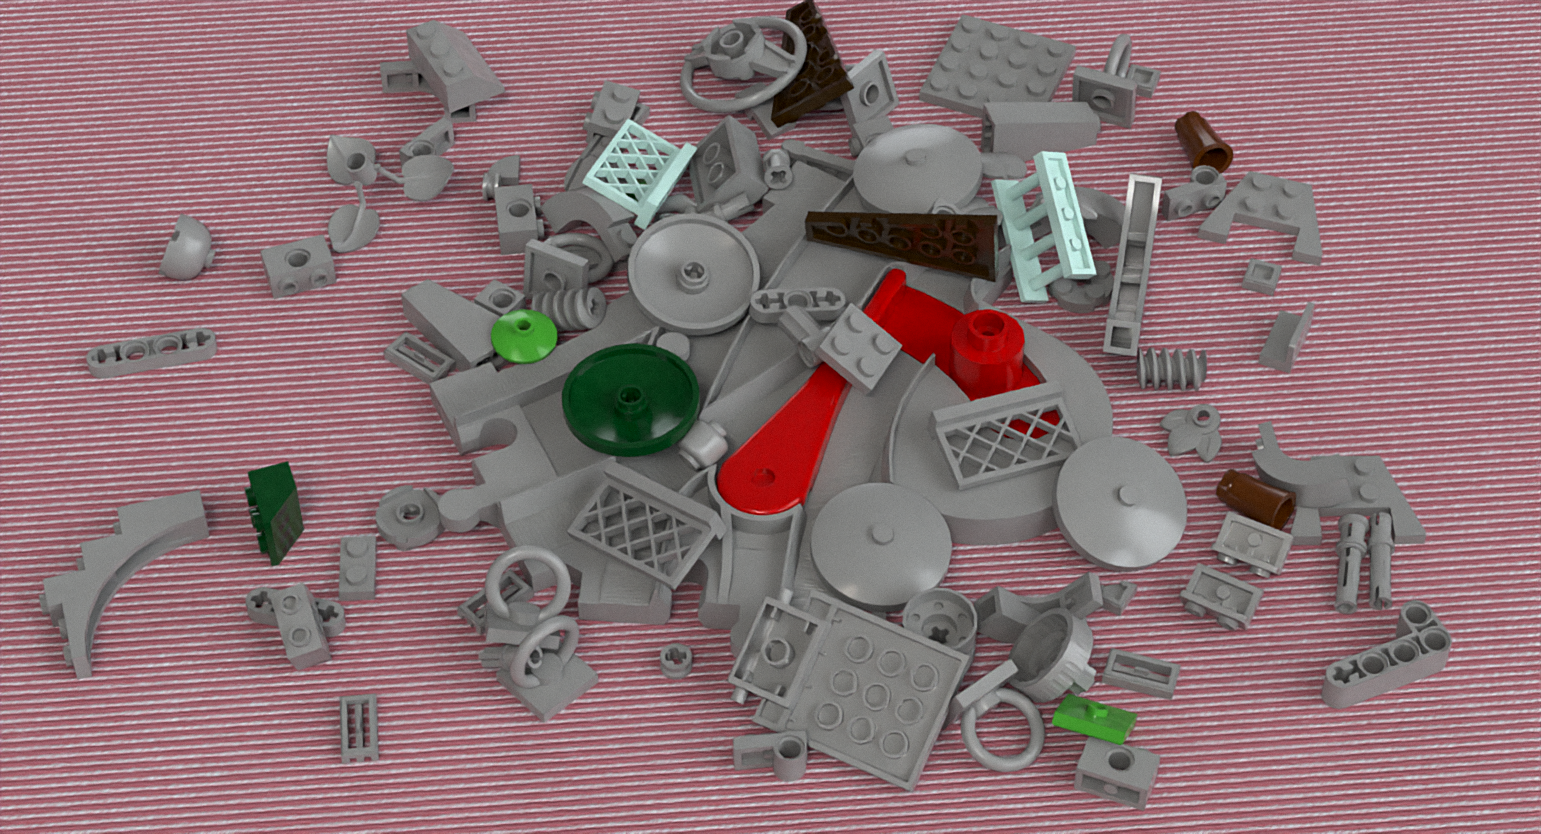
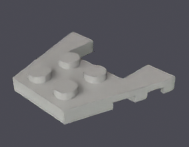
(1271, 205)
(1372, 492)

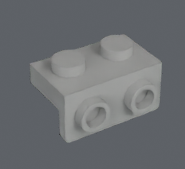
(611, 110)
(1252, 543)
(1221, 597)

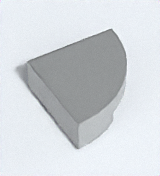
(509, 169)
(1117, 596)

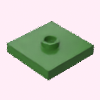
(1094, 719)

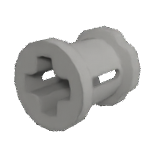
(777, 169)

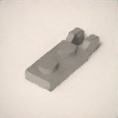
(829, 163)

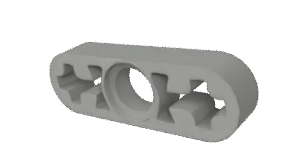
(774, 297)
(267, 615)

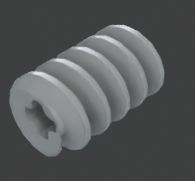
(572, 308)
(1171, 369)

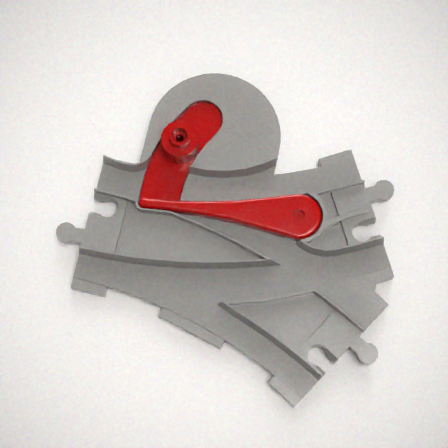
(789, 427)

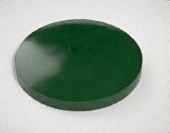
(630, 400)

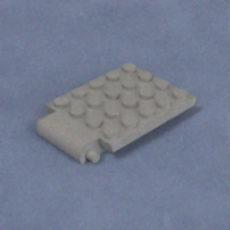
(850, 682)

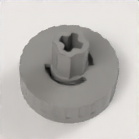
(1053, 656)

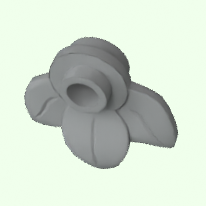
(1191, 434)

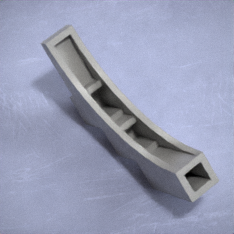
(1133, 265)
(109, 562)

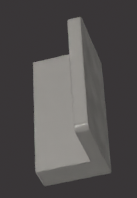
(1286, 339)

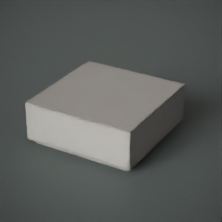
(1146, 79)
(1261, 277)

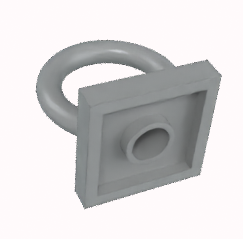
(1109, 91)
(872, 92)
(556, 269)
(514, 621)
(560, 676)
(980, 700)

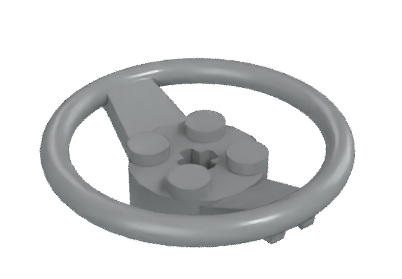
(740, 52)

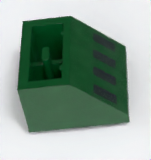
(275, 509)

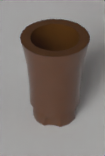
(1202, 142)
(1256, 499)

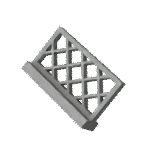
(992, 412)
(655, 498)

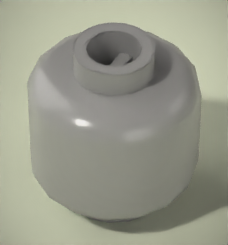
(702, 445)

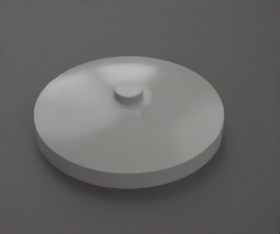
(914, 167)
(693, 274)
(1119, 504)
(880, 546)

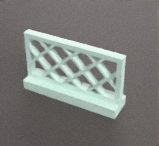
(659, 181)

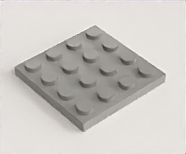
(995, 65)

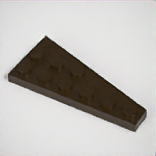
(823, 71)
(937, 241)

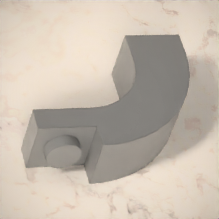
(405, 77)
(608, 218)
(1109, 218)
(1315, 481)
(1006, 615)

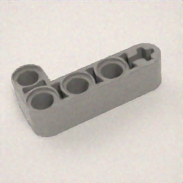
(1416, 653)

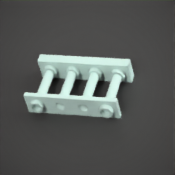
(1065, 221)

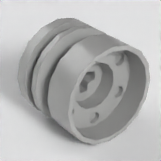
(944, 618)

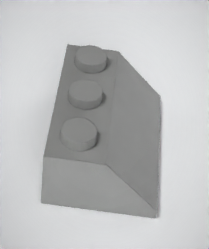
(451, 65)
(727, 165)

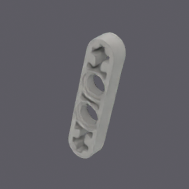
(152, 356)

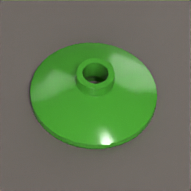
(524, 346)

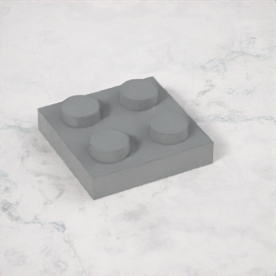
(858, 349)

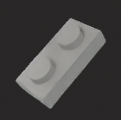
(357, 568)

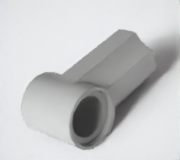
(803, 332)

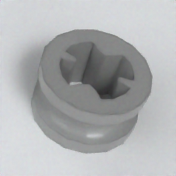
(489, 183)
(684, 656)

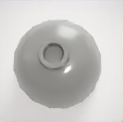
(187, 250)

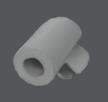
(678, 203)

